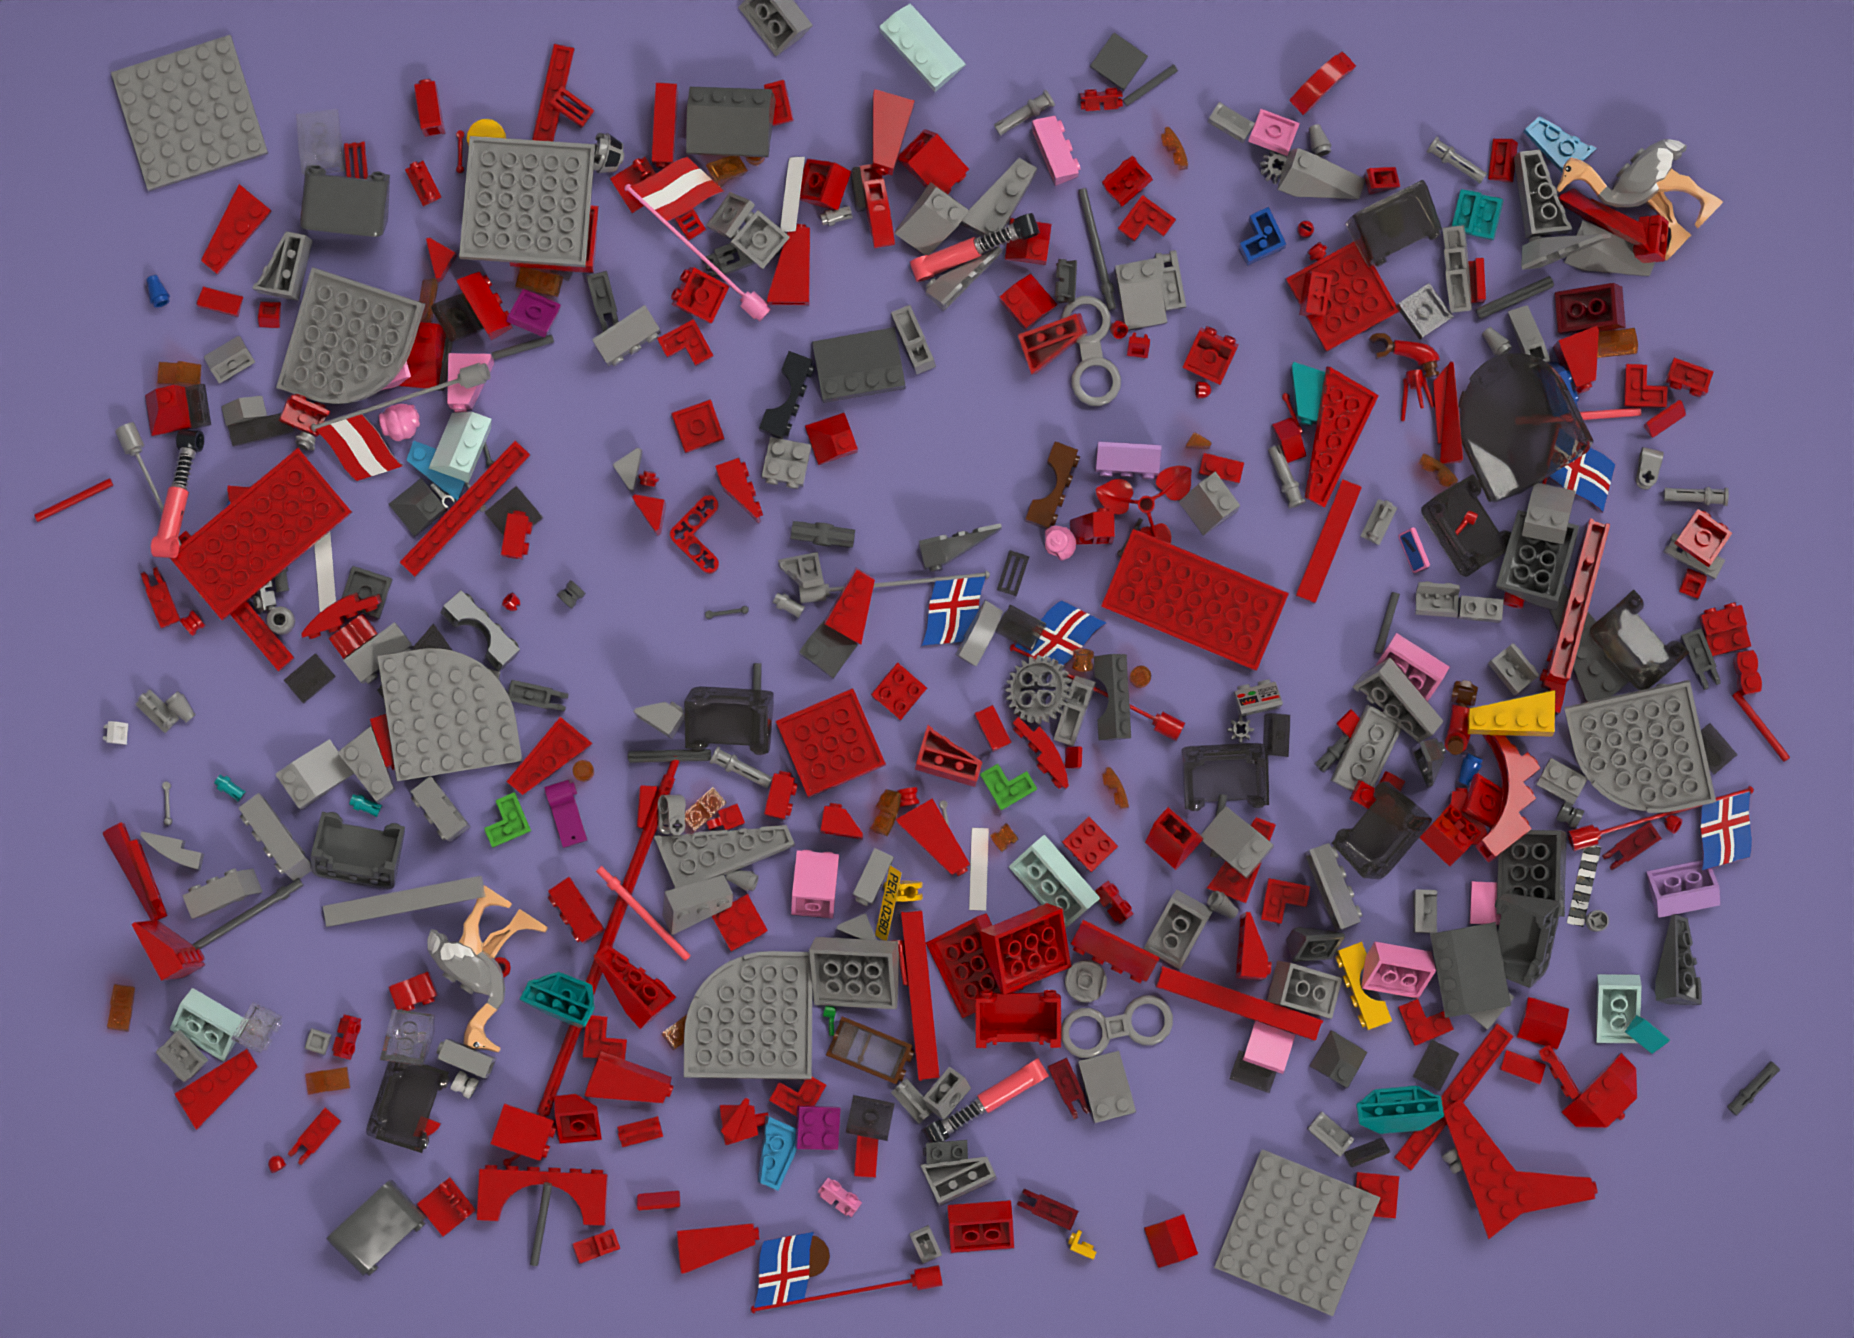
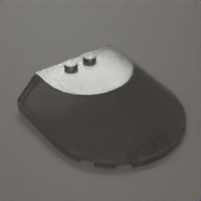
(1519, 424)

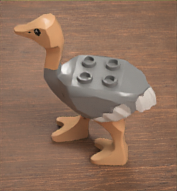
(1645, 183)
(475, 965)

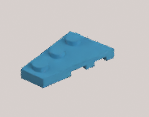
(1556, 143)
(421, 457)
(776, 1152)

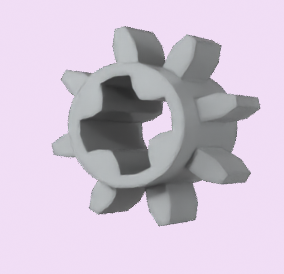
(1241, 735)

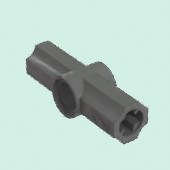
(822, 534)

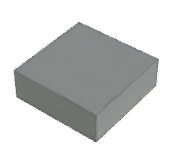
(318, 1041)

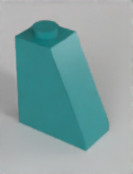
(1307, 392)

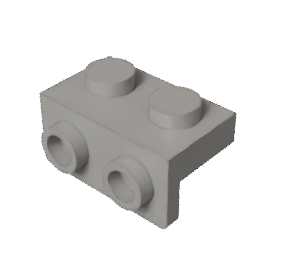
(1437, 599)
(1513, 669)
(181, 1056)

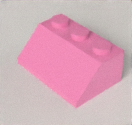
(1055, 149)
(1417, 665)
(1397, 970)

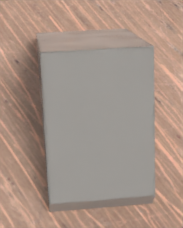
(244, 410)
(628, 468)
(858, 927)
(925, 1244)

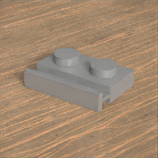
(1561, 781)

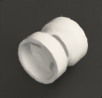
(460, 1082)

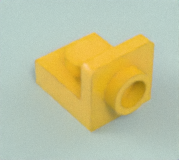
(1084, 1249)

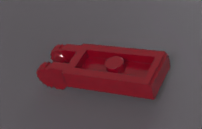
(1634, 844)
(1068, 1085)
(1050, 1210)

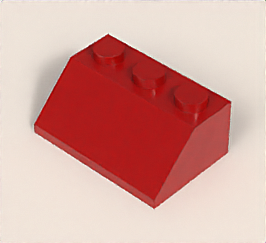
(485, 304)
(981, 1226)

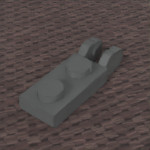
(602, 297)
(1700, 656)
(535, 695)

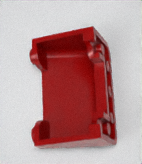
(1018, 1018)

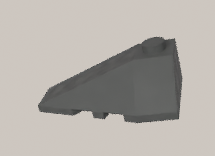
(942, 550)
(1429, 759)
(1676, 974)

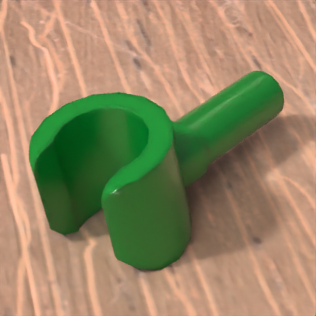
(830, 1012)

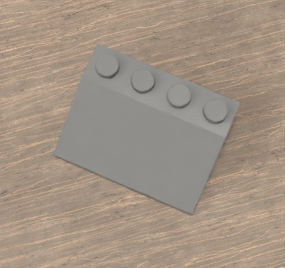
(1332, 886)
(855, 972)

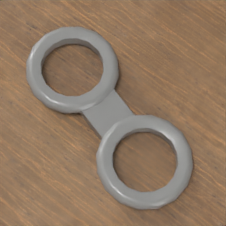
(1092, 353)
(1117, 1026)

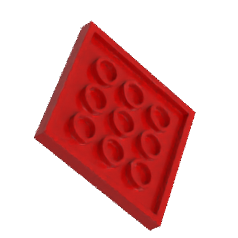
(1355, 296)
(830, 743)

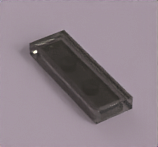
(258, 430)

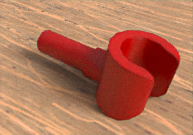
(1470, 518)

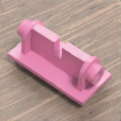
(832, 1191)

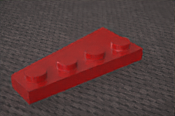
(237, 225)
(550, 754)
(1231, 881)
(209, 1092)

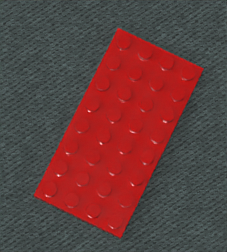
(260, 534)
(1195, 599)

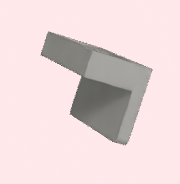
(229, 359)

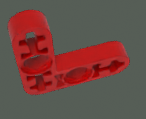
(691, 539)

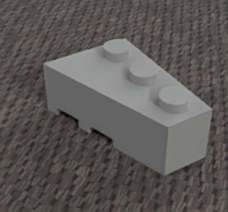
(287, 268)
(439, 809)
(221, 892)
(695, 902)
(957, 1178)

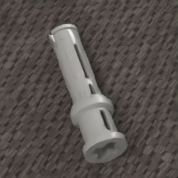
(1032, 108)
(1478, 174)
(1288, 486)
(1705, 495)
(731, 763)

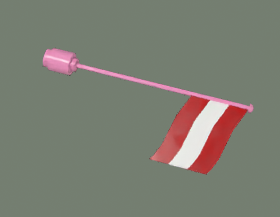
(676, 192)

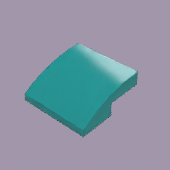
(1478, 214)

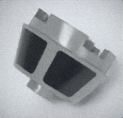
(608, 153)

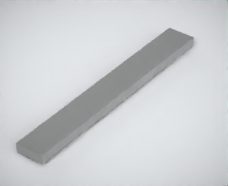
(404, 901)

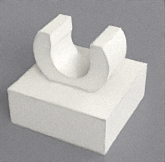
(116, 732)

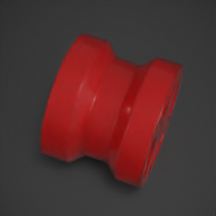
(192, 622)
(908, 797)

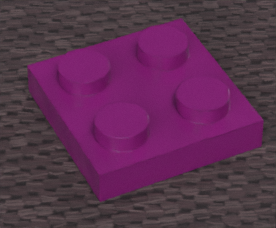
(533, 313)
(817, 1127)

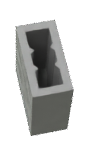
(872, 877)
(466, 1058)

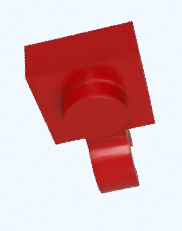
(729, 818)

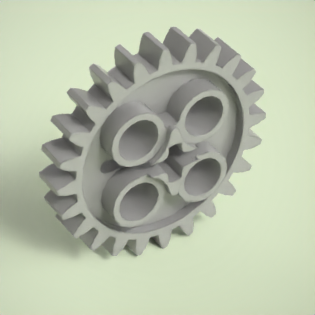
(1037, 708)

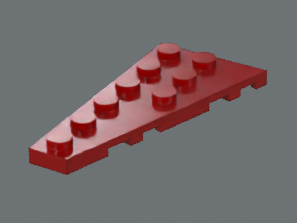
(1340, 421)
(1492, 1179)

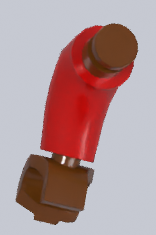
(1421, 353)
(1457, 738)

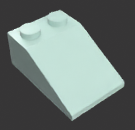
(1616, 1006)

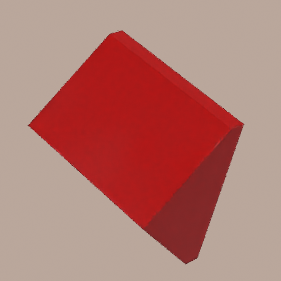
(653, 511)
(1543, 1023)
(1171, 1241)

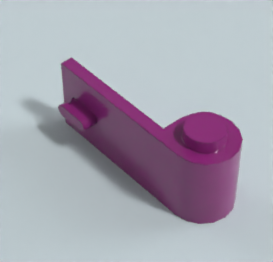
(566, 812)

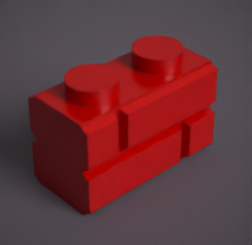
(1656, 235)

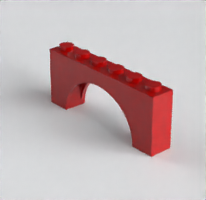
(585, 1188)

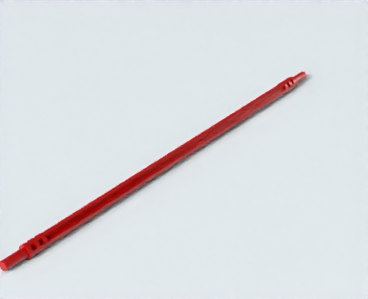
(609, 937)

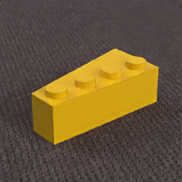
(1516, 717)

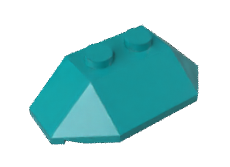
(561, 998)
(1399, 1109)

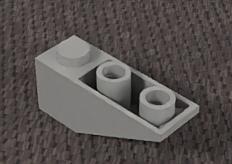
(1527, 333)

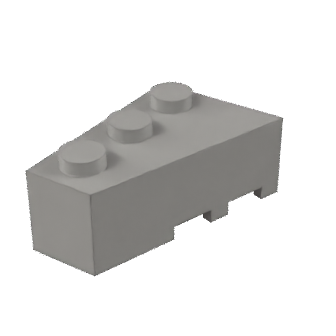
(368, 765)

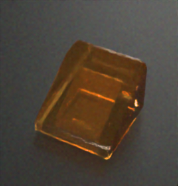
(1198, 442)

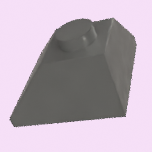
(417, 507)
(828, 649)
(1313, 944)
(1338, 1059)

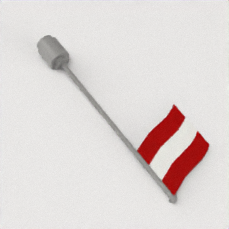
(359, 442)

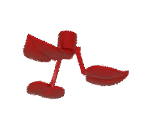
(1173, 482)

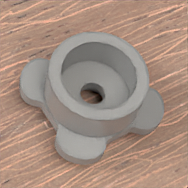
(305, 441)

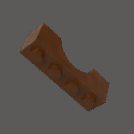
(1043, 510)

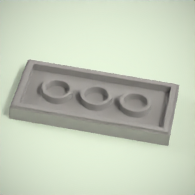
(1367, 749)

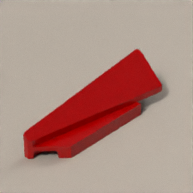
(1605, 218)
(1447, 416)
(136, 868)

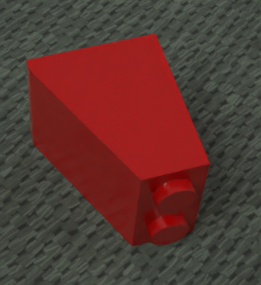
(933, 161)
(1579, 356)
(523, 1132)

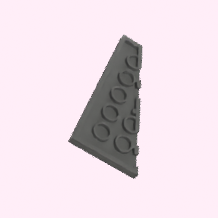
(1592, 667)

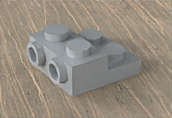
(759, 239)
(786, 462)

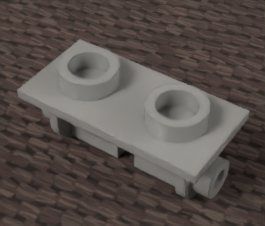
(1379, 521)
(264, 599)
(157, 711)
(911, 1100)

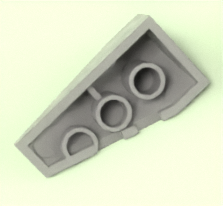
(1315, 177)
(1547, 250)
(1608, 256)
(954, 283)

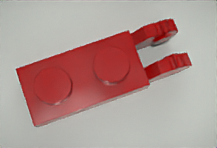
(161, 600)
(316, 1134)

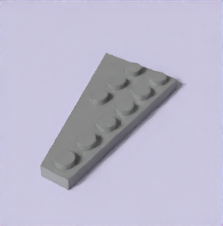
(717, 853)

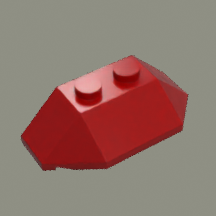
(1605, 1096)

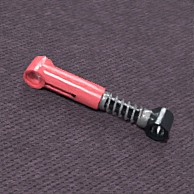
(930, 265)
(166, 541)
(988, 1100)

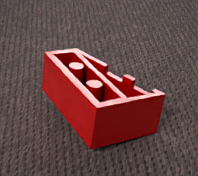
(1051, 340)

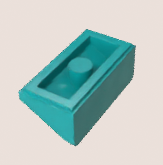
(1646, 1034)

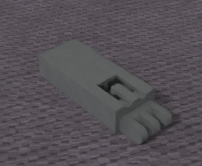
(723, 255)

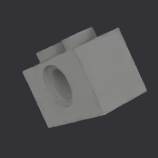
(1480, 609)
(946, 1093)

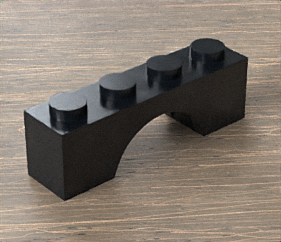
(777, 420)

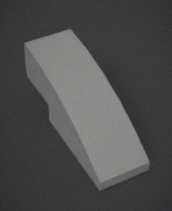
(913, 339)
(979, 633)
(1074, 714)
(174, 850)

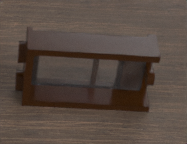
(870, 1050)

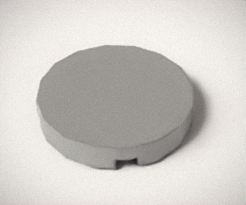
(1085, 981)

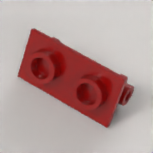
(1093, 99)
(423, 183)
(1120, 908)
(350, 1028)
(640, 1131)

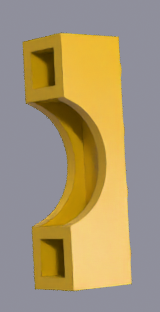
(1372, 1012)

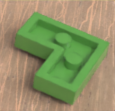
(1005, 791)
(513, 823)

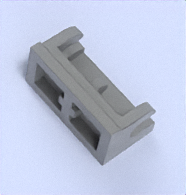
(1231, 122)
(1424, 911)
(1330, 1134)

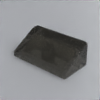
(1276, 734)
(1366, 1152)

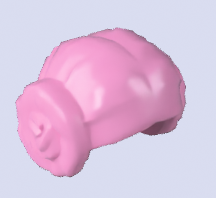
(399, 421)
(1060, 542)

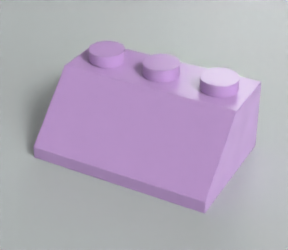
(1128, 459)
(1683, 888)

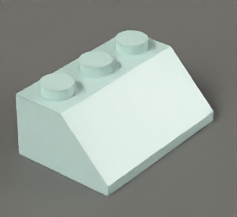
(461, 445)
(206, 1023)

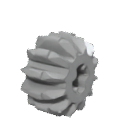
(1269, 164)

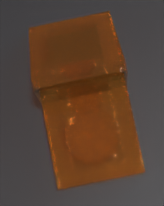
(726, 169)
(179, 373)
(327, 1080)

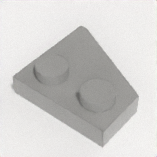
(803, 569)

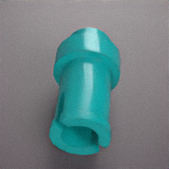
(225, 784)
(360, 803)

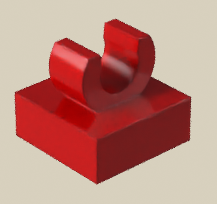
(1138, 346)

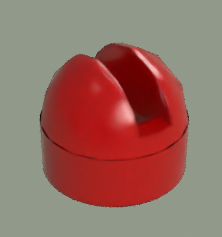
(1303, 232)
(1123, 329)
(1202, 390)
(511, 601)
(1673, 823)
(276, 1163)

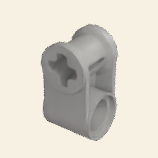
(1649, 463)
(671, 812)

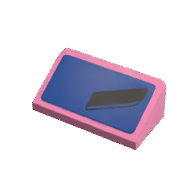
(1414, 550)

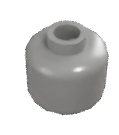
(274, 617)

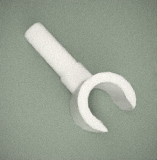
(442, 495)

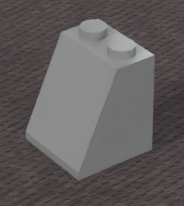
(1209, 503)

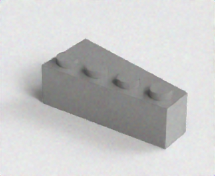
(1538, 197)
(1000, 201)
(1399, 699)
(275, 837)

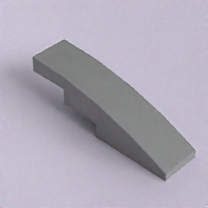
(1457, 268)

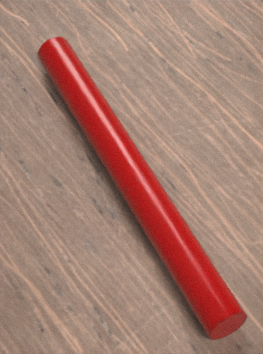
(73, 500)
(1760, 726)

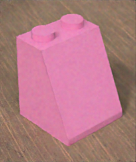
(459, 397)
(814, 884)

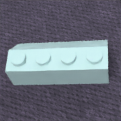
(921, 47)
(1054, 880)

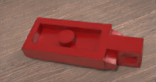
(1559, 1071)

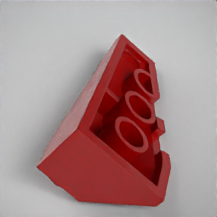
(637, 992)

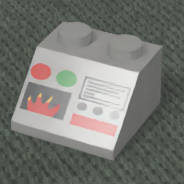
(1258, 698)

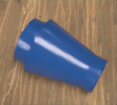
(157, 293)
(1470, 767)

